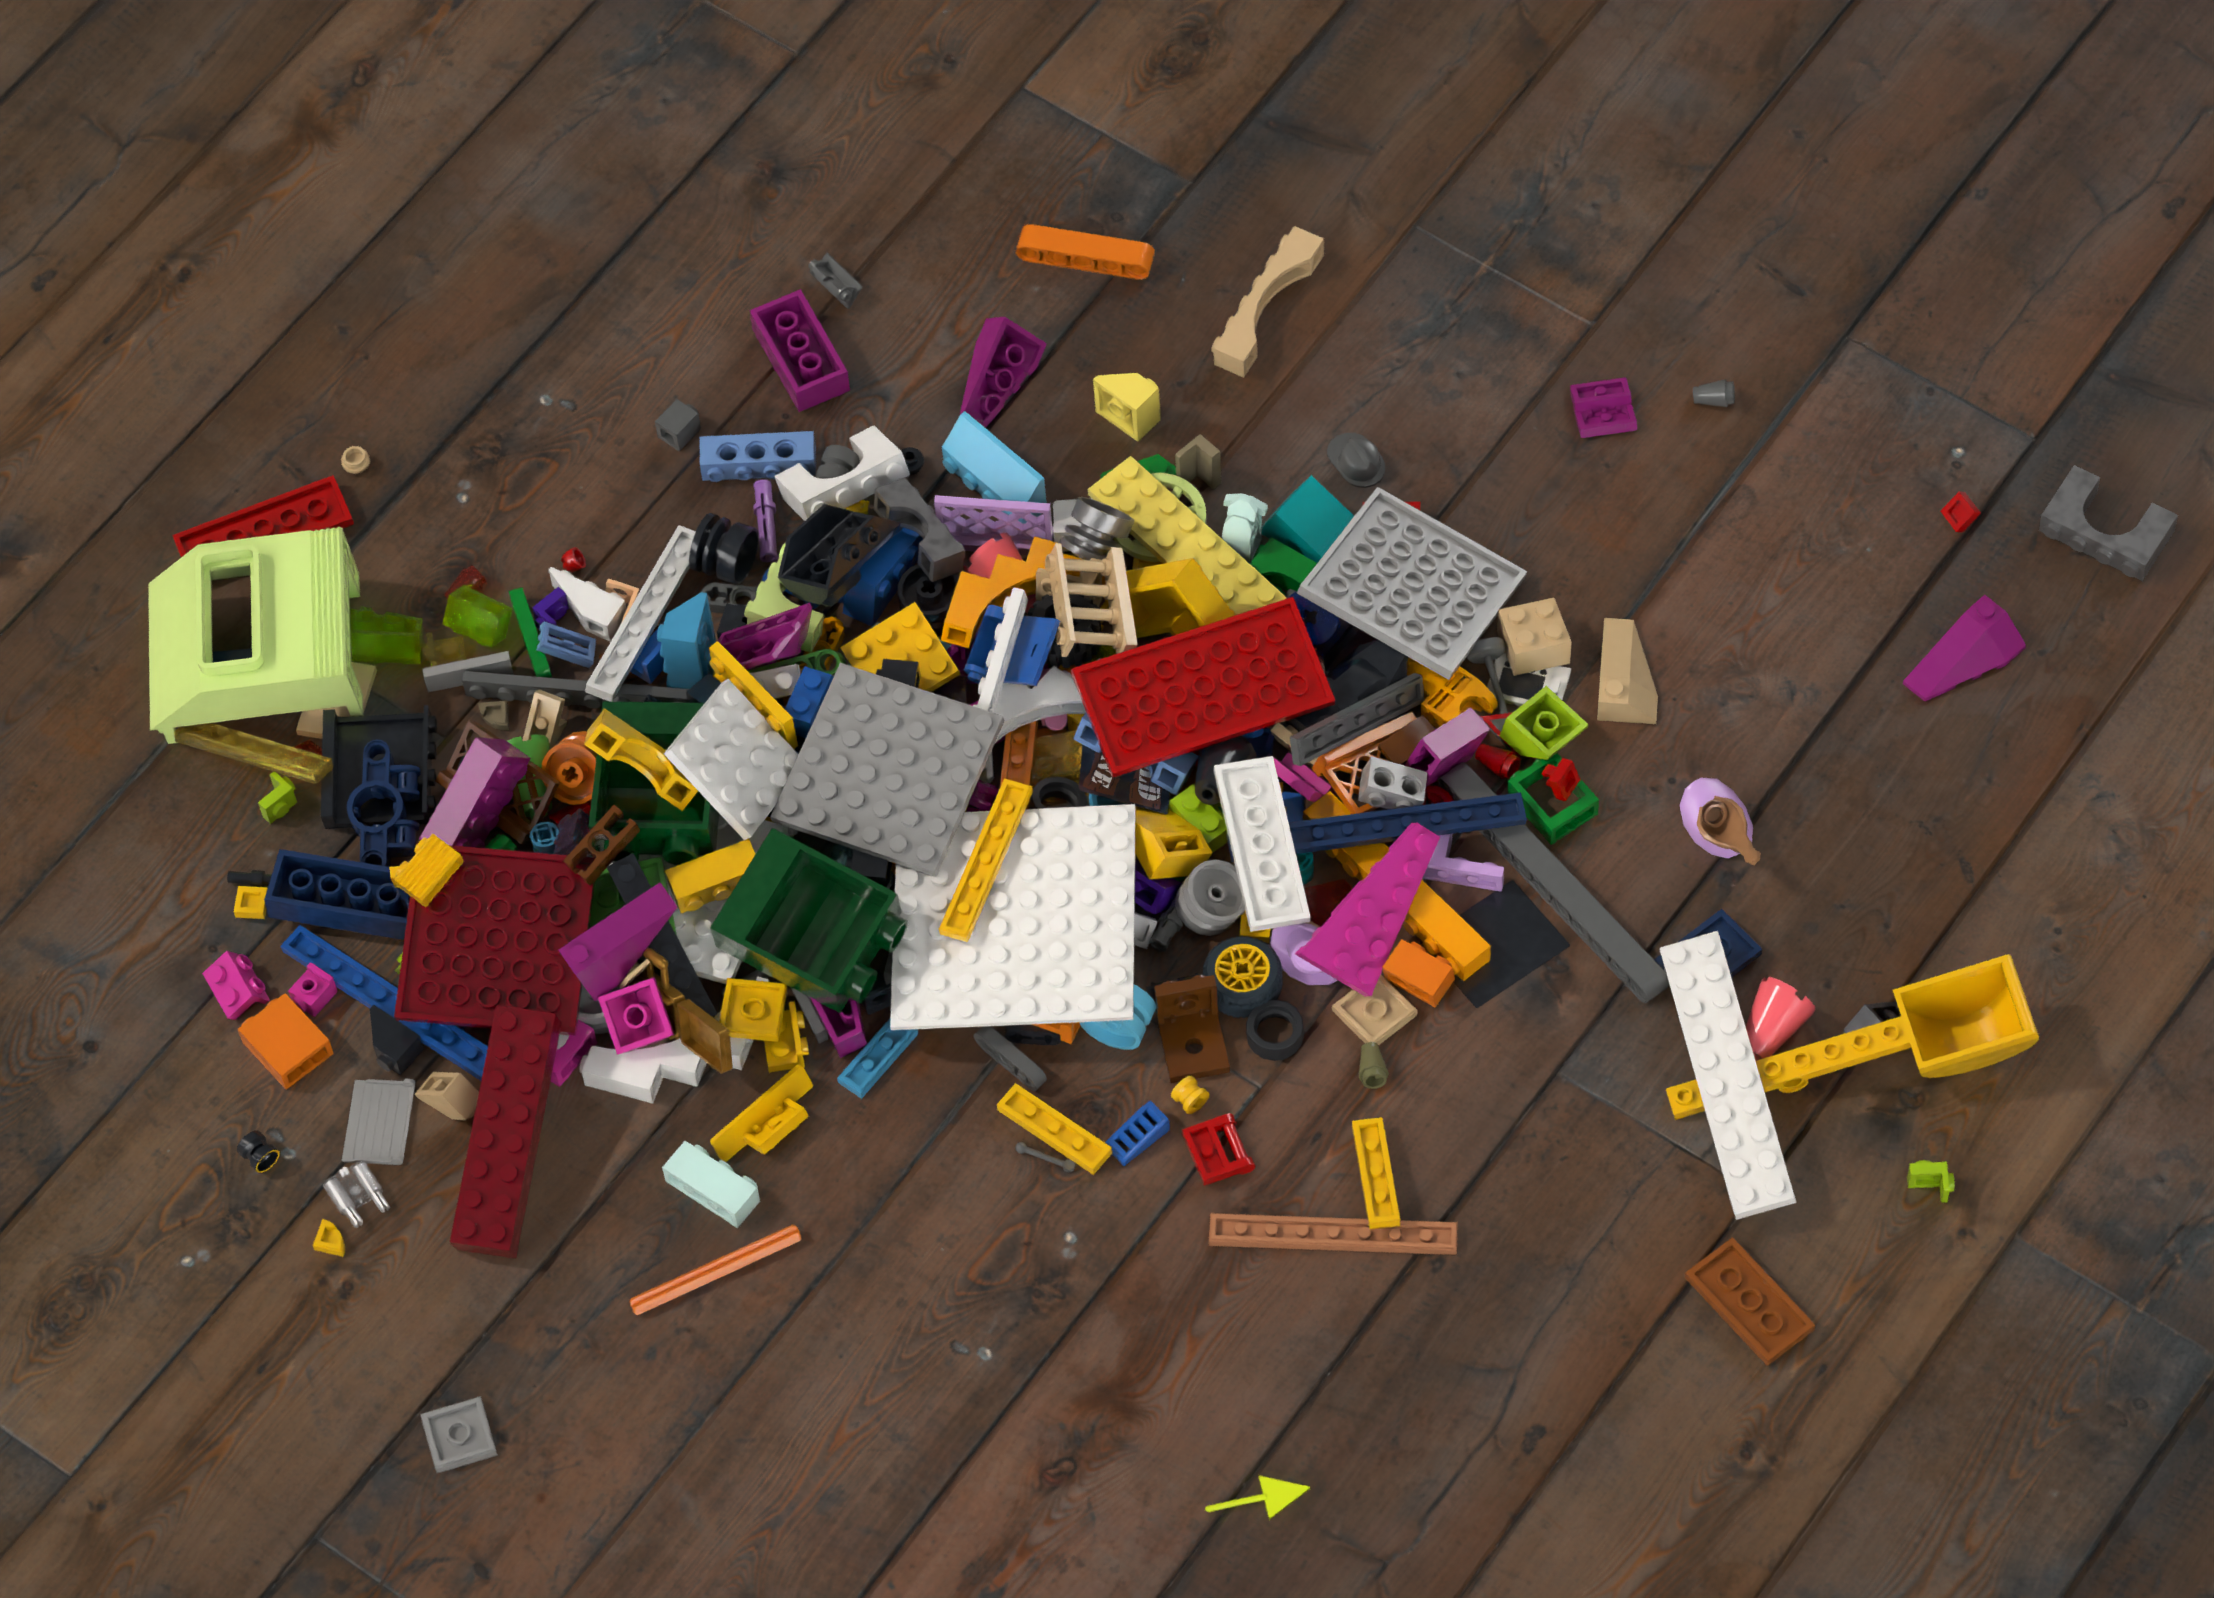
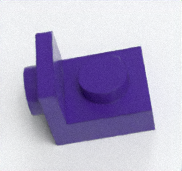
(551, 608)

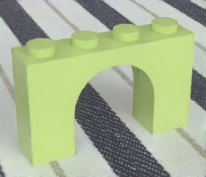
(771, 601)

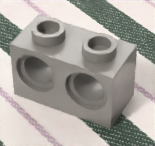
(1391, 785)

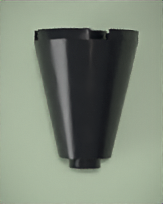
(1221, 753)

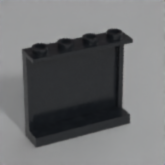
(344, 742)

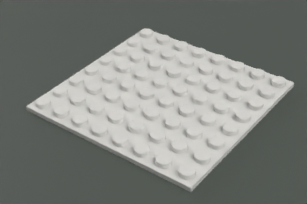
(1048, 937)

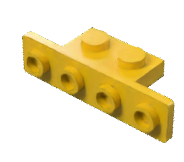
(767, 1118)

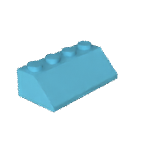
(990, 465)

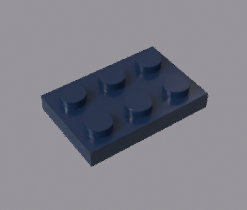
(1736, 943)

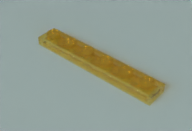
(255, 751)

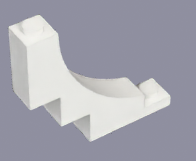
(642, 1070)

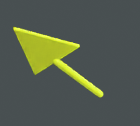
(1275, 1493)

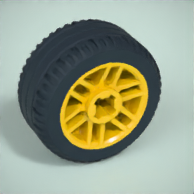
(1245, 974)

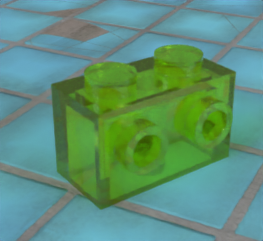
(477, 616)

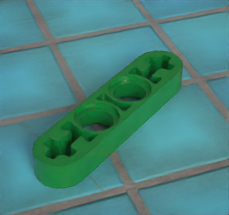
(529, 632)

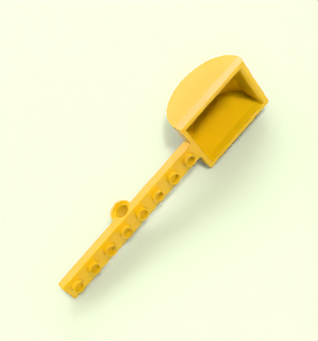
(1947, 1020)

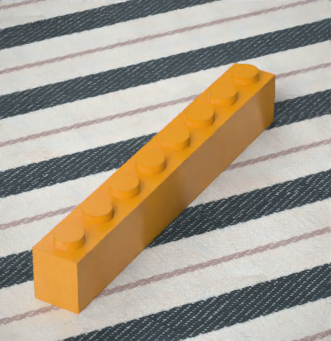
(1429, 915)

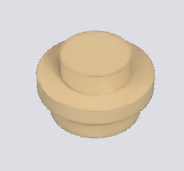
(355, 460)

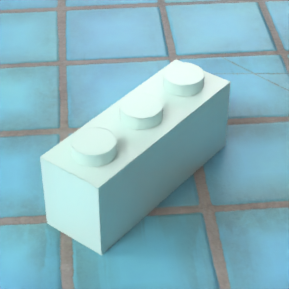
(711, 1183)

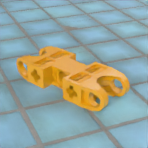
(1451, 697)

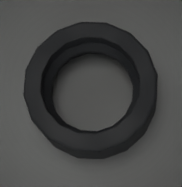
(1059, 788)
(1279, 1050)

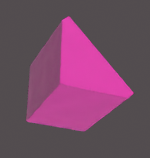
(636, 1016)

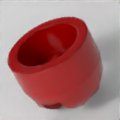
(573, 560)

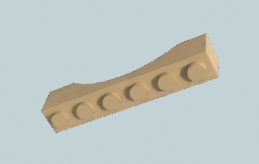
(1295, 259)

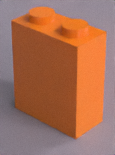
(285, 1041)

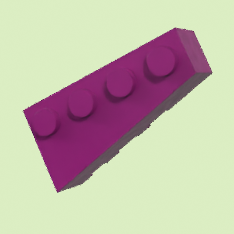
(843, 1028)

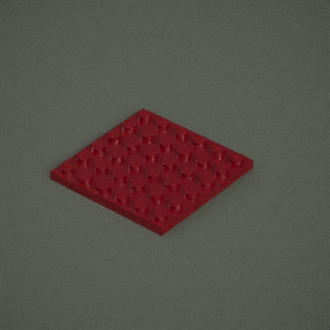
(495, 941)

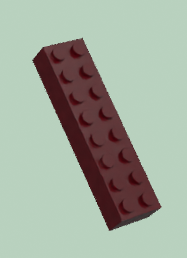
(505, 1132)

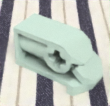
(1243, 524)

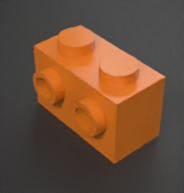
(1419, 972)

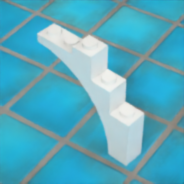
(1052, 696)

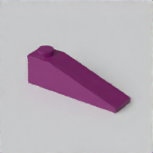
(1973, 645)

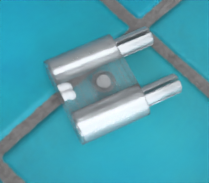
(353, 1189)

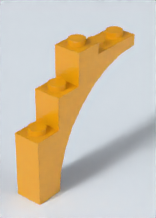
(976, 592)

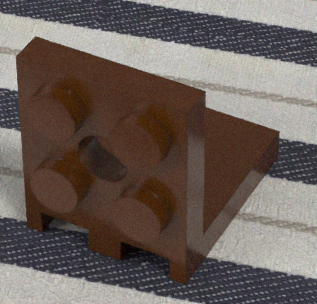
(1190, 1016)

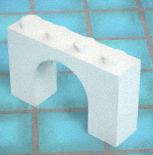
(879, 465)

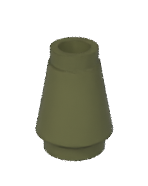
(1372, 1066)

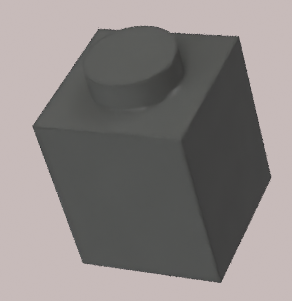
(678, 424)

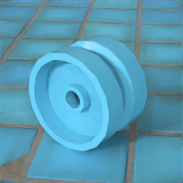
(1125, 1033)

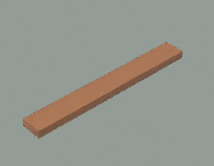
(1331, 1234)

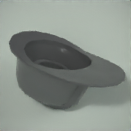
(1356, 459)

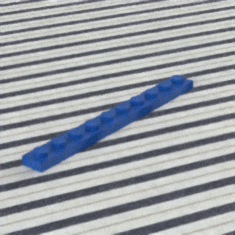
(373, 990)

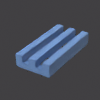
(566, 649)

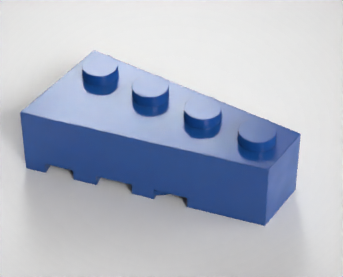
(881, 577)

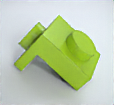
(278, 801)
(1931, 1174)

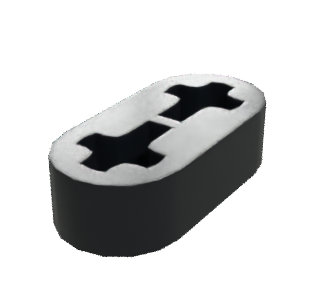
(1031, 1035)

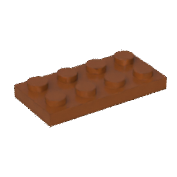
(1749, 1301)

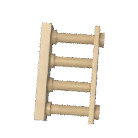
(1114, 591)

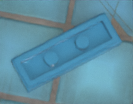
(875, 1059)

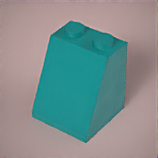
(1308, 520)

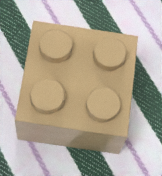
(1534, 636)

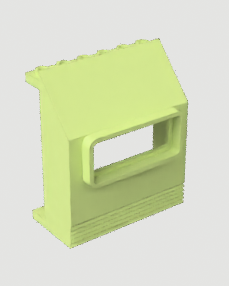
(297, 631)

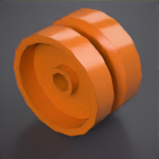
(573, 767)

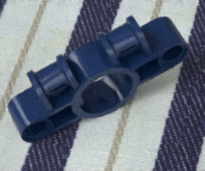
(379, 781)

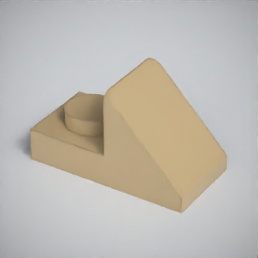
(545, 717)

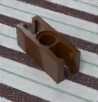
(606, 857)

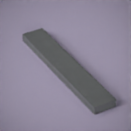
(1357, 719)

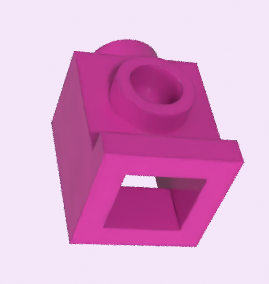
(313, 990)

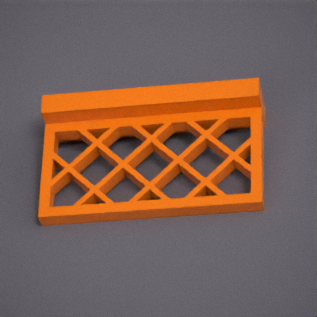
(1350, 753)

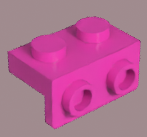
(235, 984)

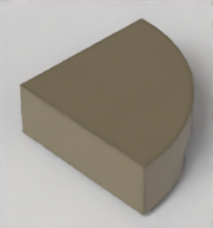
(495, 714)

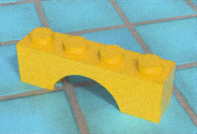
(619, 741)

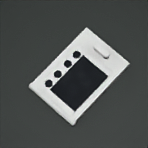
(1522, 687)

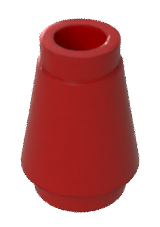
(1498, 760)

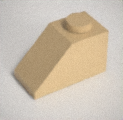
(449, 1095)

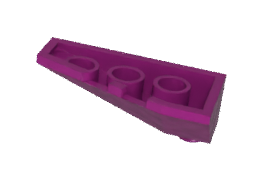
(998, 367)
(614, 945)

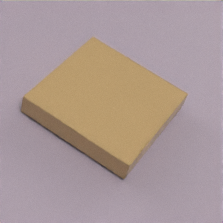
(1377, 1015)

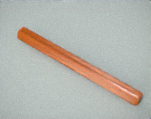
(715, 1269)

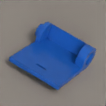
(1029, 652)

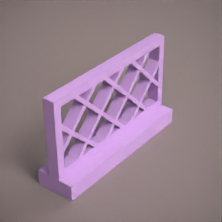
(979, 528)

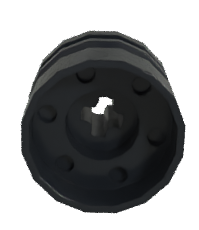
(724, 548)

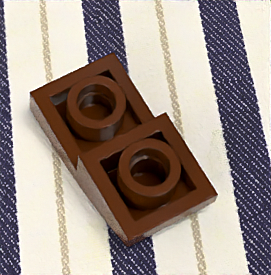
(1403, 742)

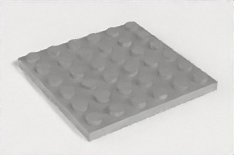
(1412, 583)
(887, 769)

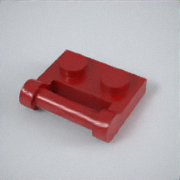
(1209, 1153)

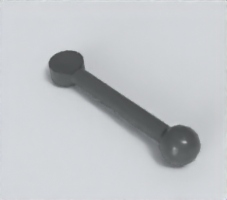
(1068, 1165)

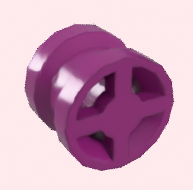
(983, 795)

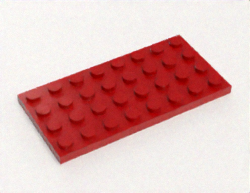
(1202, 687)

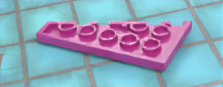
(1367, 921)

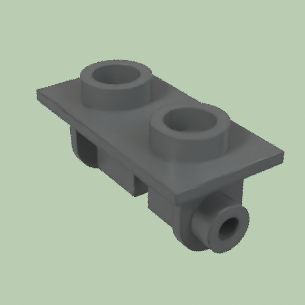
(836, 279)

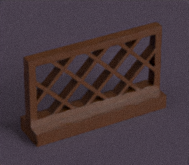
(510, 820)

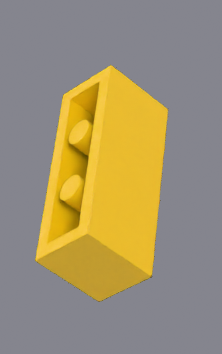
(709, 876)

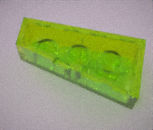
(385, 637)

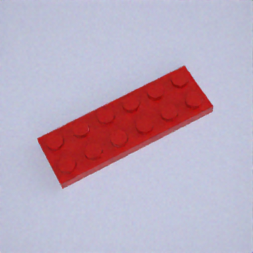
(302, 509)

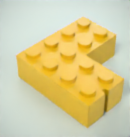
(1173, 598)

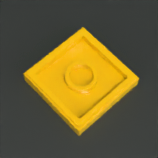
(753, 1009)

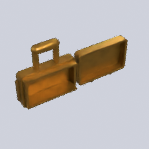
(688, 1021)

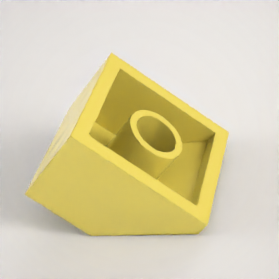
(1128, 402)

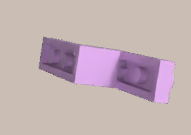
(1460, 870)

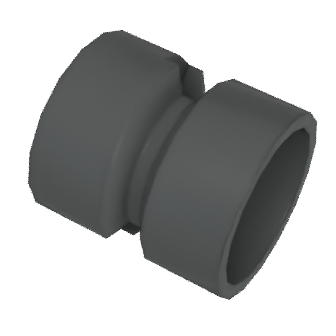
(836, 462)

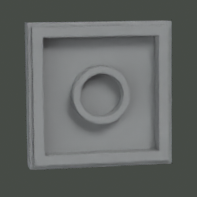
(458, 1434)

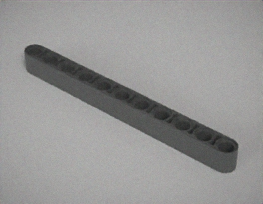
(1564, 893)

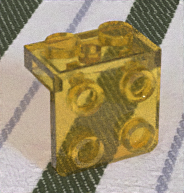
(1057, 757)

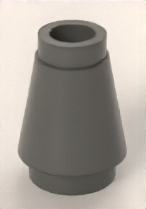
(1715, 393)

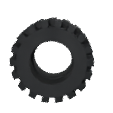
(1079, 651)

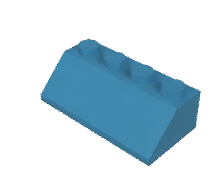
(686, 642)

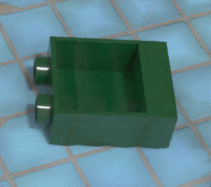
(662, 826)
(809, 922)

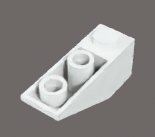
(594, 608)

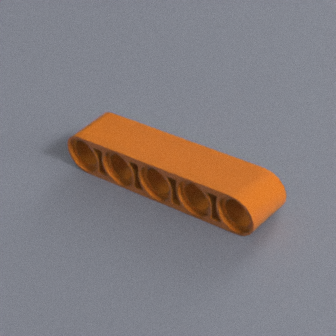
(1085, 251)

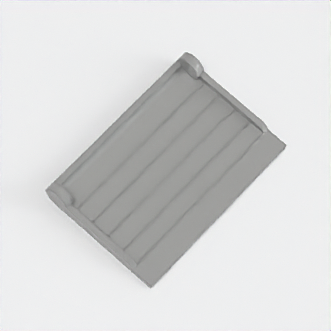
(378, 1121)

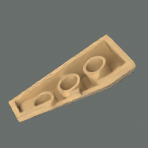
(1625, 678)

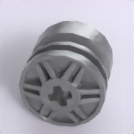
(1097, 529)

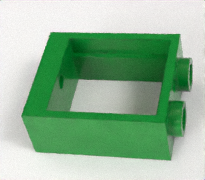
(1564, 821)

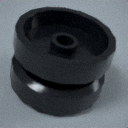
(931, 597)

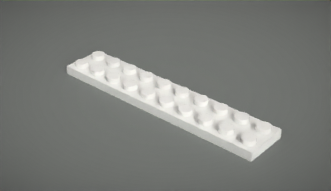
(1727, 1075)

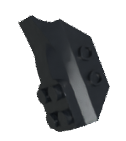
(828, 550)
(1356, 677)

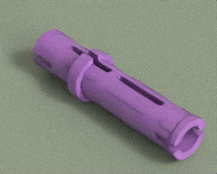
(765, 510)

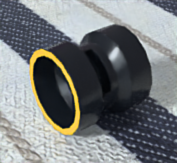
(261, 1155)

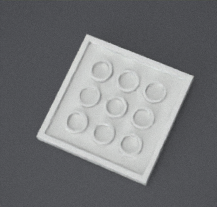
(734, 758)

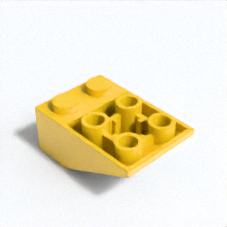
(1168, 844)

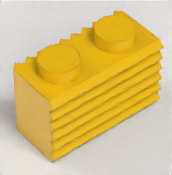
(428, 869)

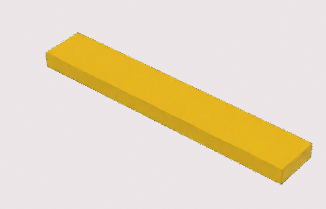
(985, 860)

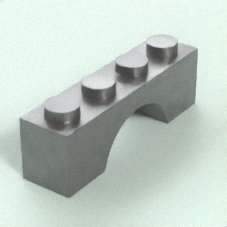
(938, 551)

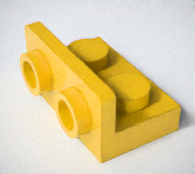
(790, 1047)

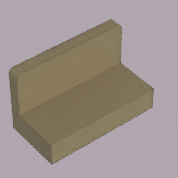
(1201, 460)

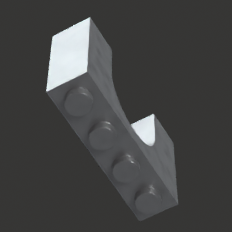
(2128, 552)

